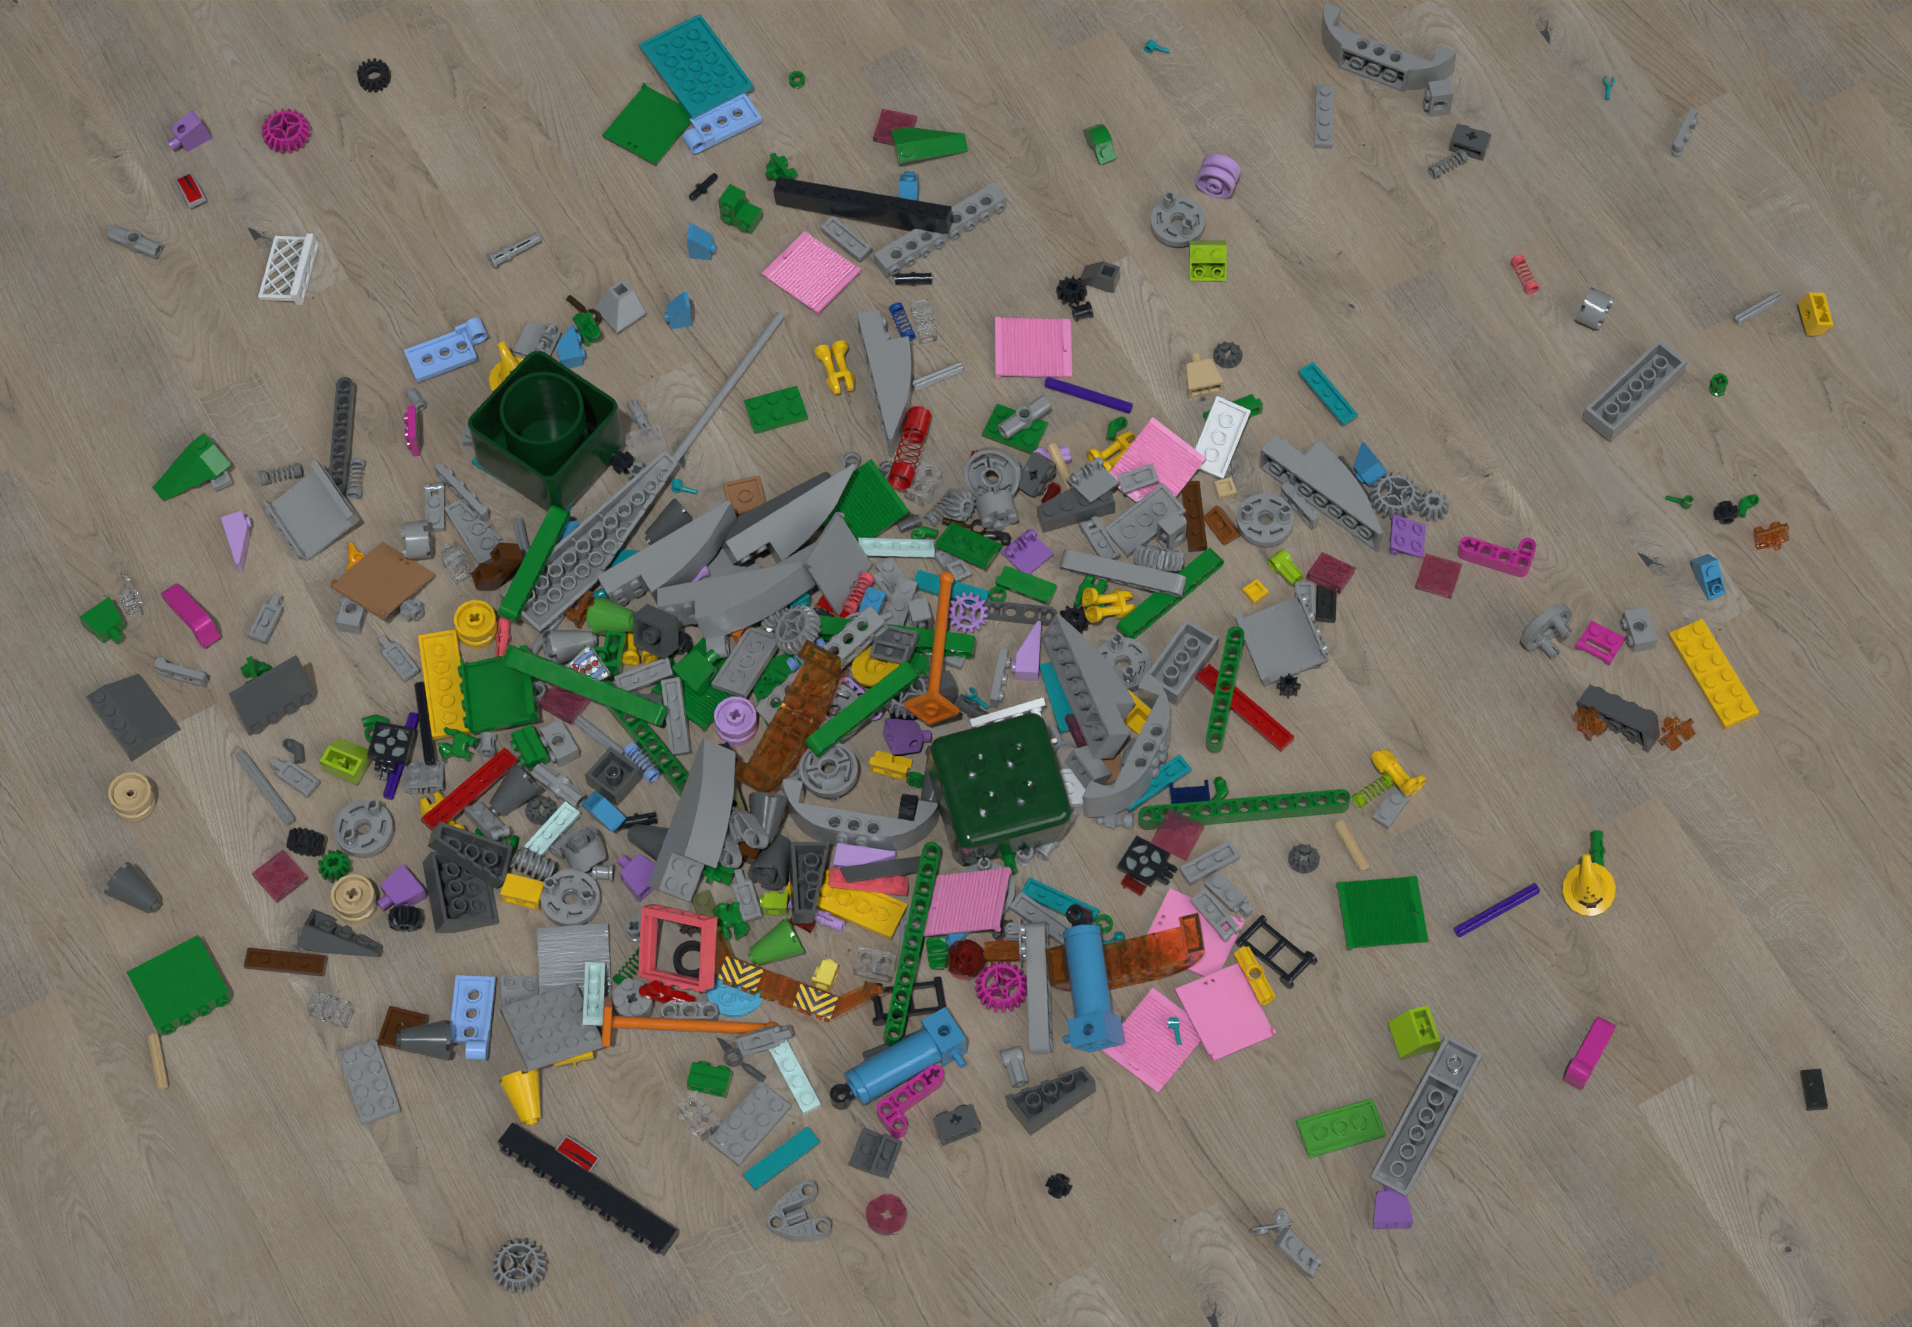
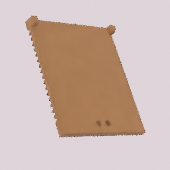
(382, 580)

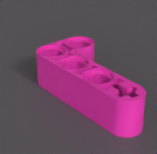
(1497, 552)
(191, 615)
(1589, 1053)
(913, 1097)

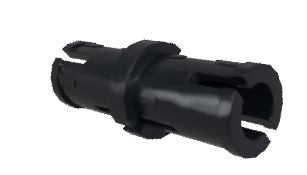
(913, 278)
(643, 819)

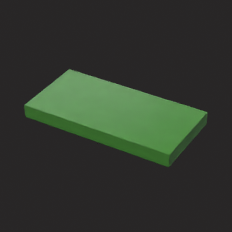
(1340, 1128)

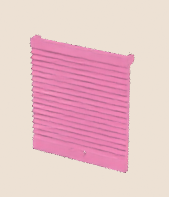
(811, 272)
(1033, 347)
(1171, 457)
(967, 902)
(1216, 951)
(1224, 1012)
(1151, 1044)

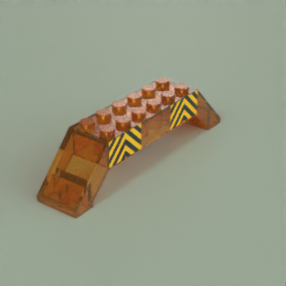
(788, 990)

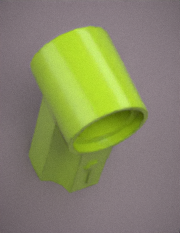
(1282, 563)

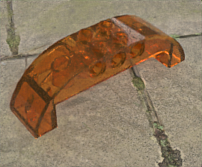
(794, 721)
(1140, 957)

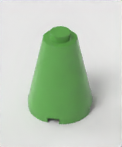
(609, 616)
(776, 945)

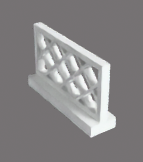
(301, 269)

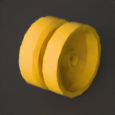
(475, 624)

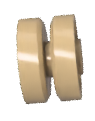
(131, 797)
(354, 899)

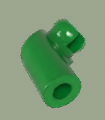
(1115, 426)
(1746, 503)

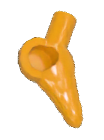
(354, 555)

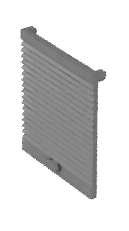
(836, 562)
(564, 954)

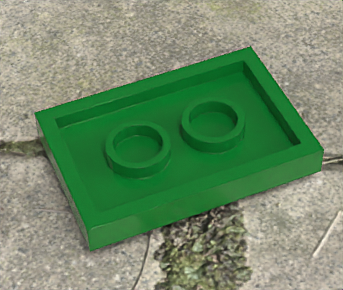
(775, 410)
(1025, 440)
(968, 545)

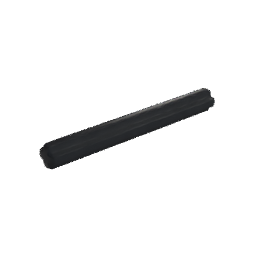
(424, 721)

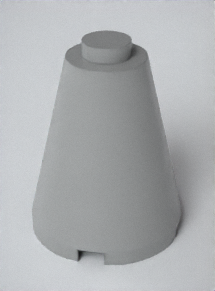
(566, 644)

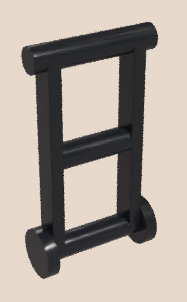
(1286, 979)
(881, 1018)

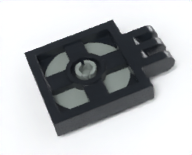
(390, 745)
(1147, 862)

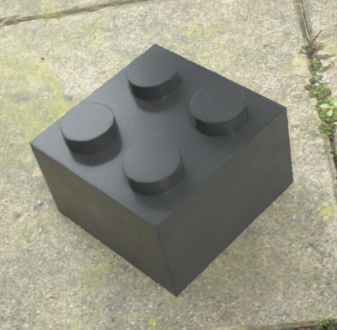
(655, 631)
(613, 776)

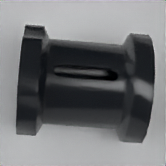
(1082, 311)

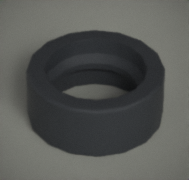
(679, 951)

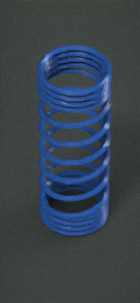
(910, 333)

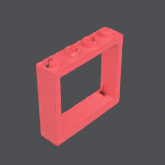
(648, 943)

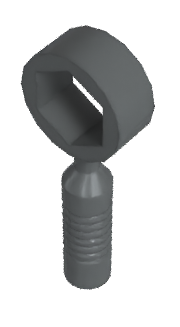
(747, 1067)

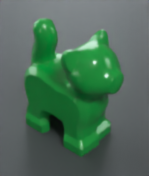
(1100, 587)
(460, 744)
(730, 918)

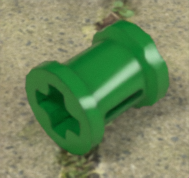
(1720, 385)

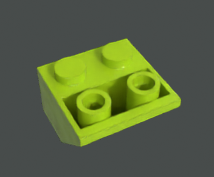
(1207, 260)
(345, 760)
(1414, 1032)

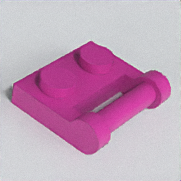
(1602, 638)

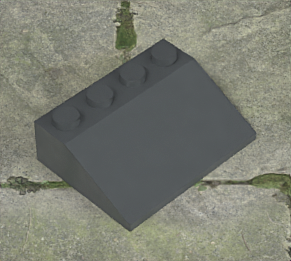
(272, 696)
(132, 715)
(457, 896)

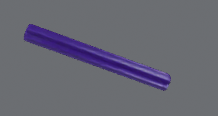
(1089, 395)
(393, 779)
(1496, 910)

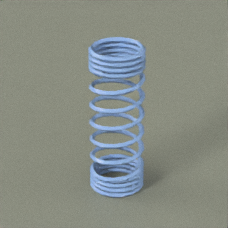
(791, 662)
(633, 748)

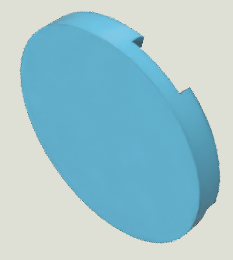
(731, 1000)

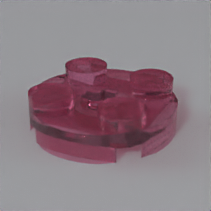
(886, 1226)

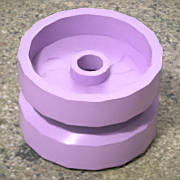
(1218, 176)
(735, 721)

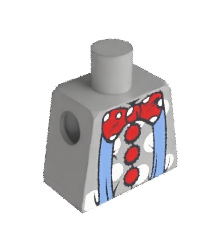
(590, 663)

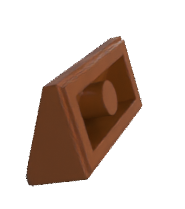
(1222, 525)

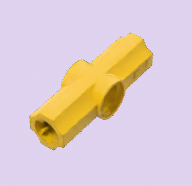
(1259, 986)

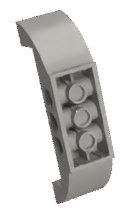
(1381, 61)

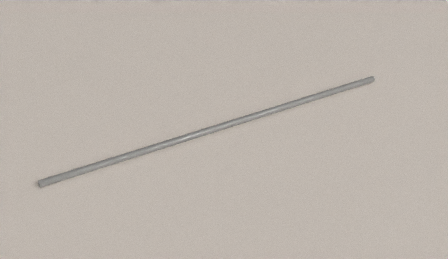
(698, 426)

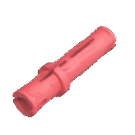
(502, 636)

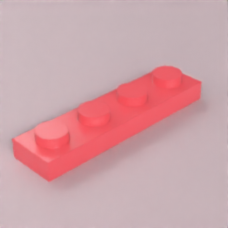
(889, 885)

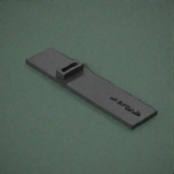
(882, 869)

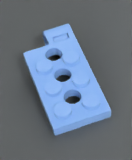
(699, 141)
(466, 334)
(477, 1045)

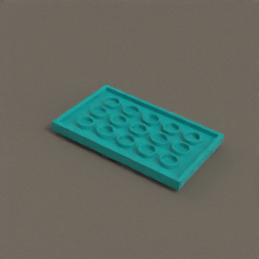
(696, 66)

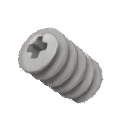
(532, 864)

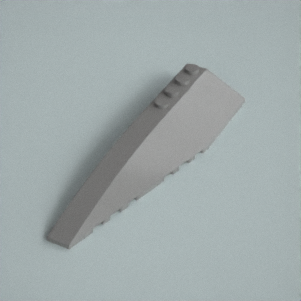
(593, 545)

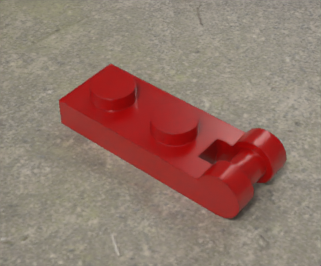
(663, 993)

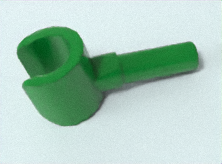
(1683, 502)

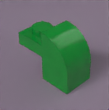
(1100, 139)

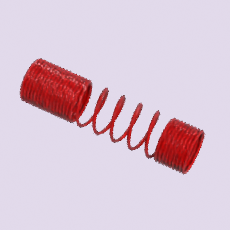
(913, 431)

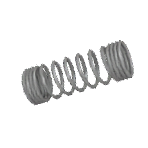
(1434, 170)
(263, 476)
(357, 491)
(929, 518)

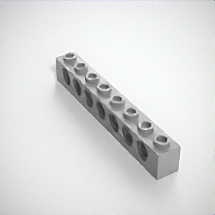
(900, 248)
(847, 653)

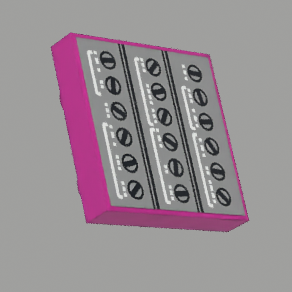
(412, 433)

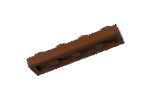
(1194, 515)
(285, 961)

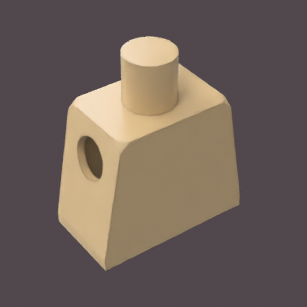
(1202, 377)

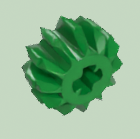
(334, 865)
(936, 952)

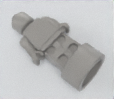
(1117, 820)

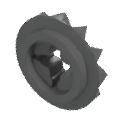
(1232, 360)
(534, 815)
(1303, 866)

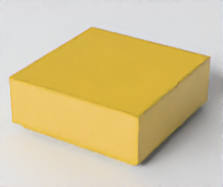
(1255, 591)

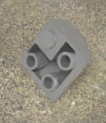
(620, 306)

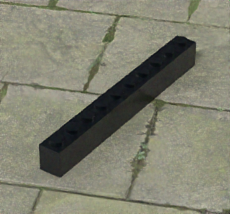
(863, 205)
(588, 1189)

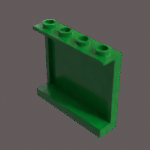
(496, 695)
(179, 986)

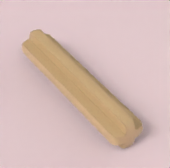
(1061, 465)
(1351, 846)
(158, 1062)

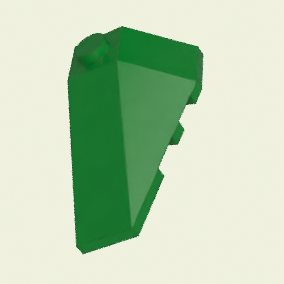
(920, 144)
(194, 465)

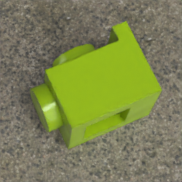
(775, 903)

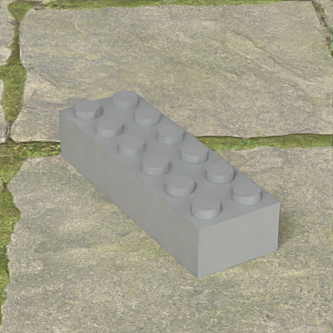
(1634, 391)

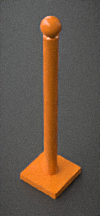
(933, 706)
(672, 1024)

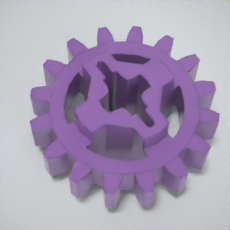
(975, 607)

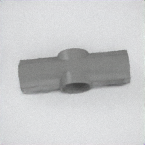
(127, 237)
(1032, 411)
(558, 785)

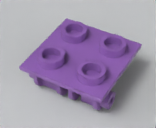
(1407, 536)
(1027, 552)

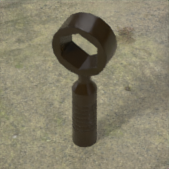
(581, 308)
(947, 521)

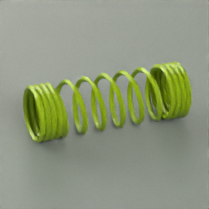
(1358, 797)

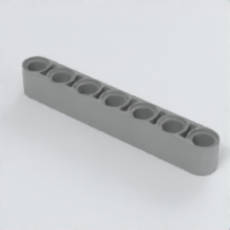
(1123, 572)
(1038, 988)

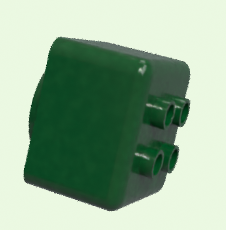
(546, 431)
(999, 788)

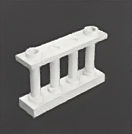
(1033, 706)

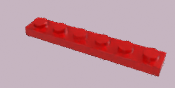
(1249, 711)
(470, 789)

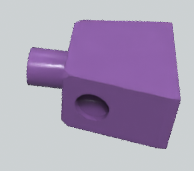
(189, 132)
(904, 736)
(636, 875)
(400, 890)
(1391, 1210)

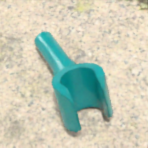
(1151, 45)
(1608, 87)
(677, 487)
(974, 698)
(1173, 1022)

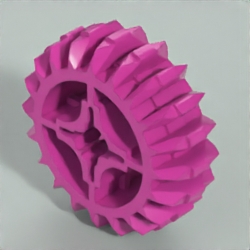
(296, 134)
(1015, 979)

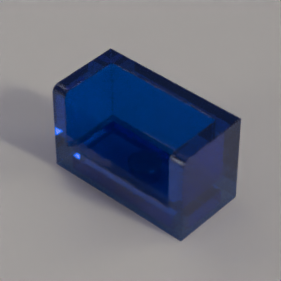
(1189, 794)

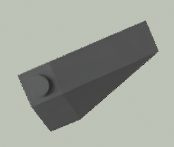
(326, 936)

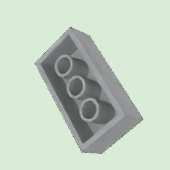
(1183, 660)

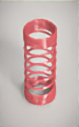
(1528, 288)
(867, 579)

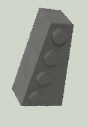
(1071, 509)
(1623, 716)
(473, 852)
(806, 874)
(1050, 1099)

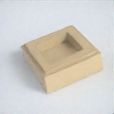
(1225, 488)

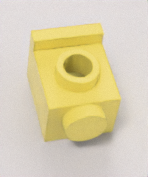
(825, 975)

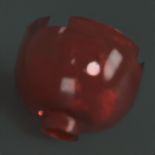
(965, 959)

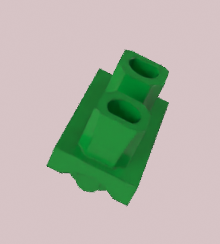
(777, 168)
(587, 327)
(254, 668)
(718, 874)

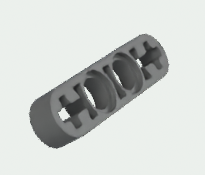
(1020, 610)

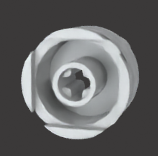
(1594, 308)
(997, 510)
(417, 539)
(583, 848)
(629, 992)

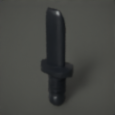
(702, 188)

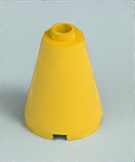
(523, 1095)

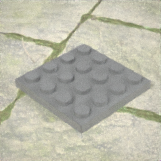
(550, 1027)

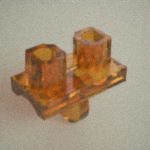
(1771, 537)
(579, 615)
(1589, 722)
(1671, 738)
(1001, 950)

